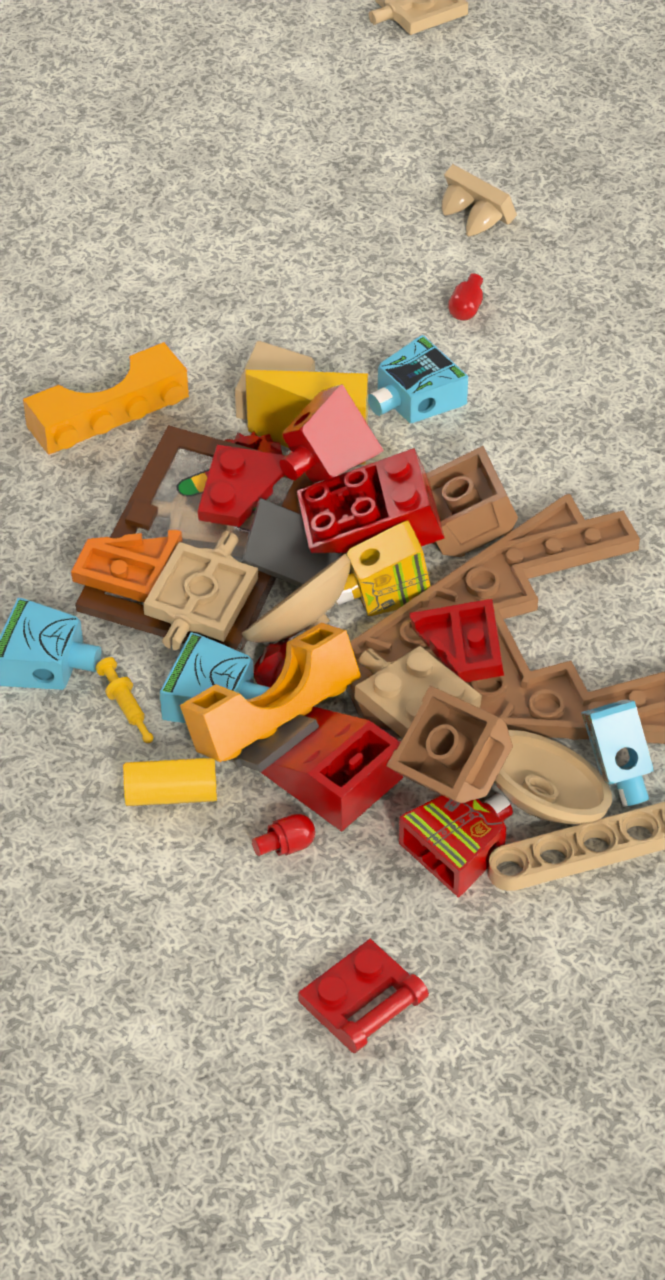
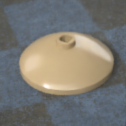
(302, 607)
(552, 781)

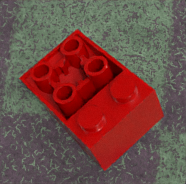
(368, 502)
(338, 767)

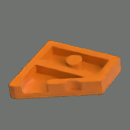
(124, 564)

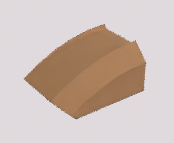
(470, 503)
(452, 747)

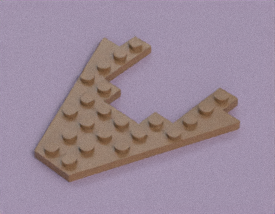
(542, 699)

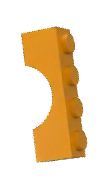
(67, 417)
(315, 668)

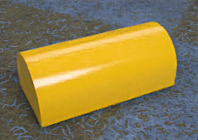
(170, 781)

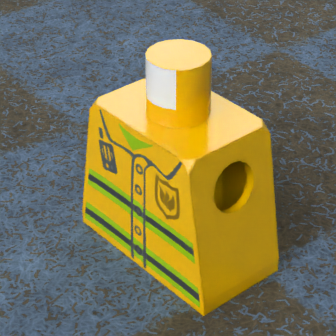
(386, 571)

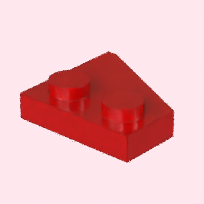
(237, 483)
(463, 638)

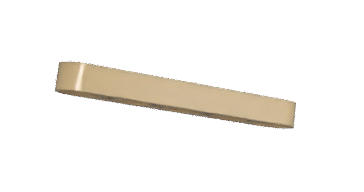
(578, 857)

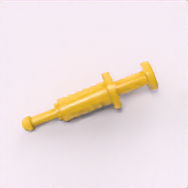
(120, 690)

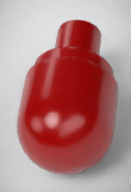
(466, 298)
(288, 833)

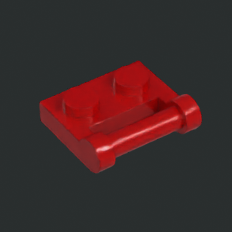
(353, 985)

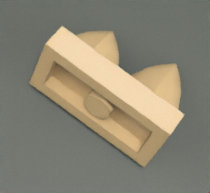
(488, 201)

